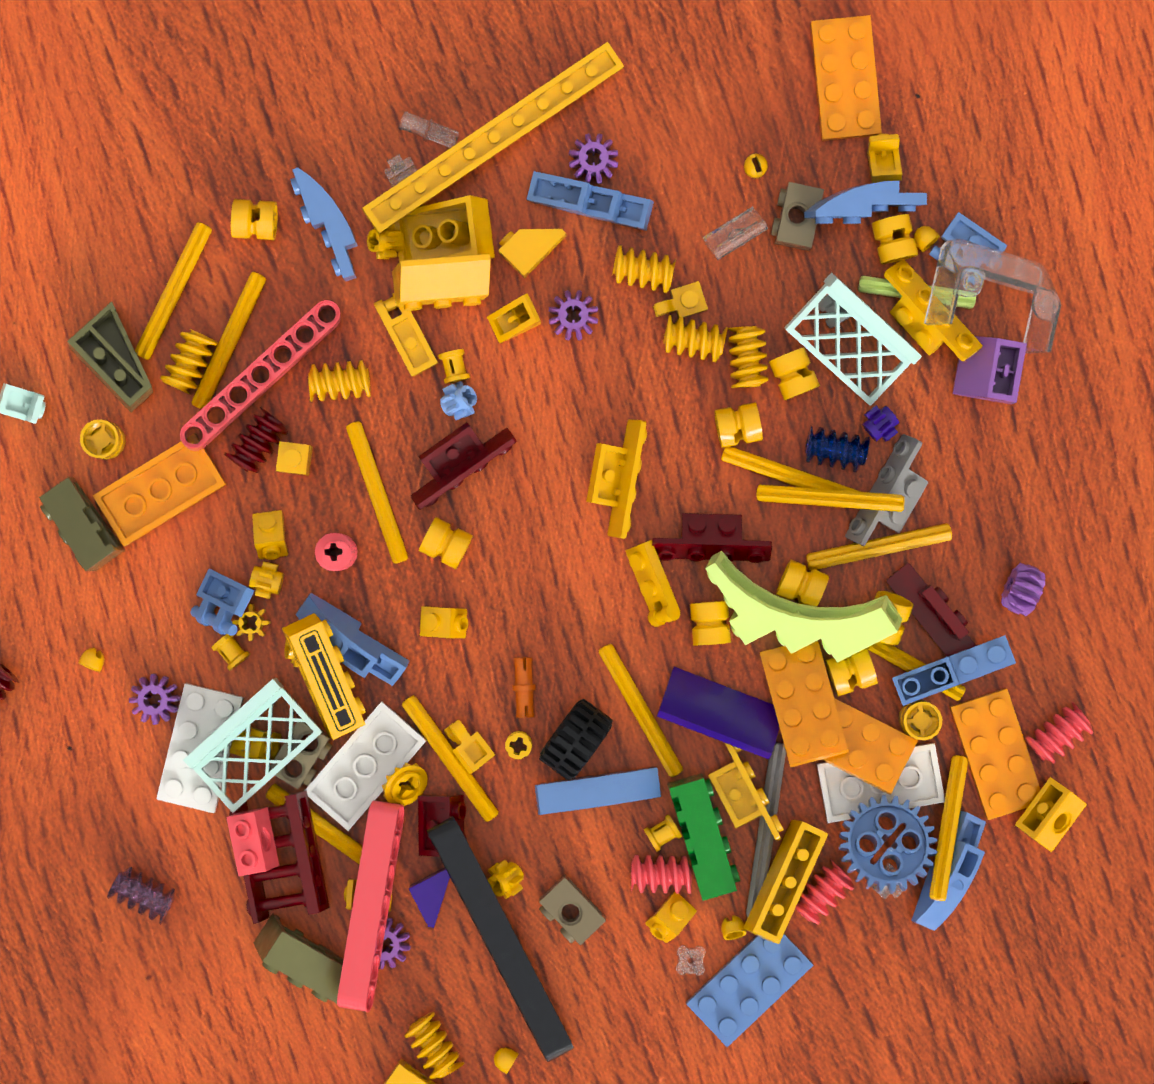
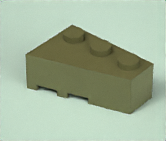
(111, 357)
(80, 525)
(299, 959)

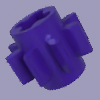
(881, 423)

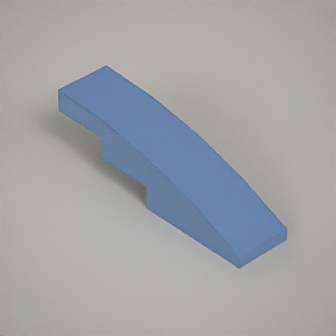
(590, 200)
(597, 790)

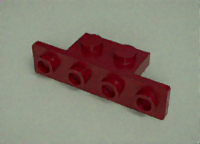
(456, 459)
(709, 534)
(931, 611)

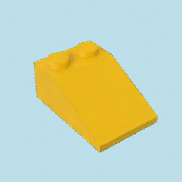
(447, 230)

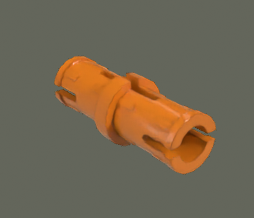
(524, 687)

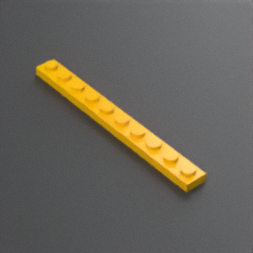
(492, 137)

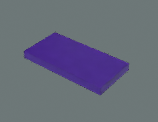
(720, 713)

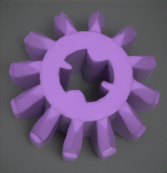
(604, 158)
(563, 315)
(1023, 589)
(154, 688)
(390, 954)

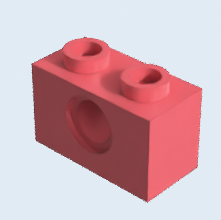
(252, 841)

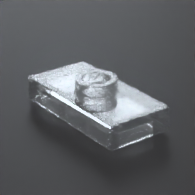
(735, 233)

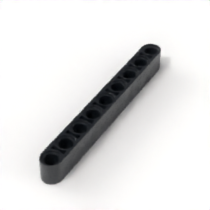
(500, 939)

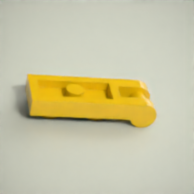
(407, 337)
(653, 584)

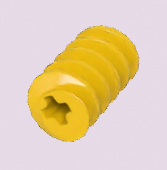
(643, 269)
(694, 338)
(748, 356)
(188, 361)
(338, 381)
(433, 1047)

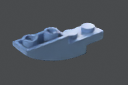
(863, 200)
(322, 211)
(358, 650)
(954, 670)
(964, 867)

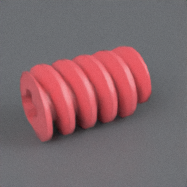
(329, 561)
(1060, 734)
(661, 874)
(823, 893)

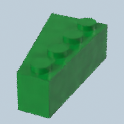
(702, 836)

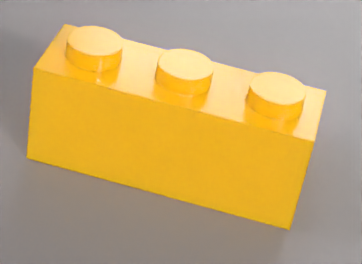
(441, 281)

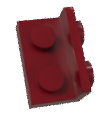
(434, 810)

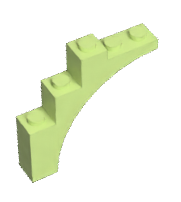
(799, 625)

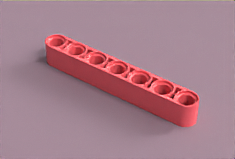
(266, 361)
(370, 906)

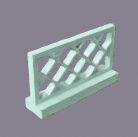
(870, 321)
(235, 726)

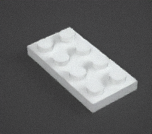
(198, 716)
(361, 765)
(918, 783)

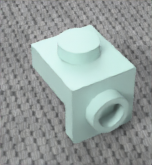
(21, 403)

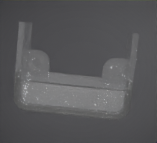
(962, 272)

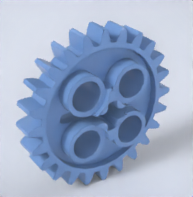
(908, 861)

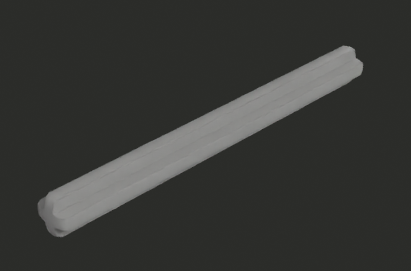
(765, 837)

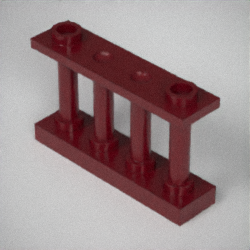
(307, 866)

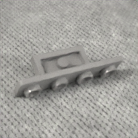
(892, 479)

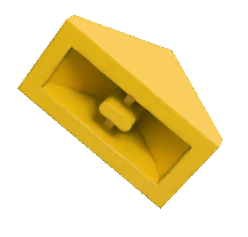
(514, 318)

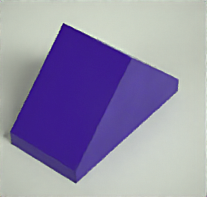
(429, 894)

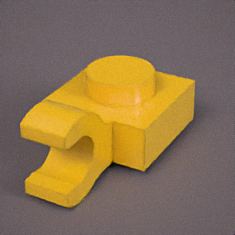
(685, 301)
(471, 750)

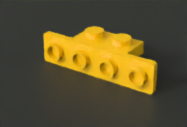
(911, 313)
(616, 475)
(740, 795)

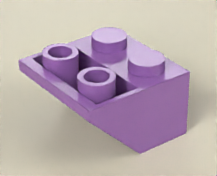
(992, 371)

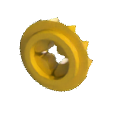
(405, 793)

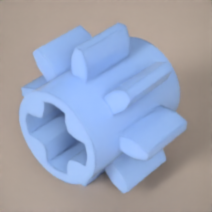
(458, 400)

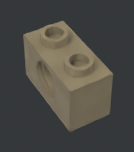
(796, 234)
(565, 893)

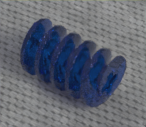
(836, 449)

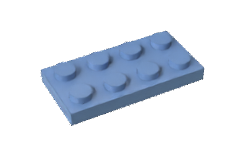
(748, 986)

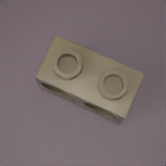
(305, 757)

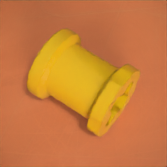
(454, 366)
(230, 651)
(526, 741)
(662, 833)

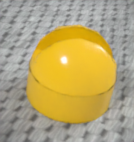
(749, 166)
(925, 237)
(92, 659)
(733, 929)
(504, 1059)

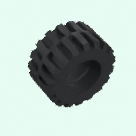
(576, 739)

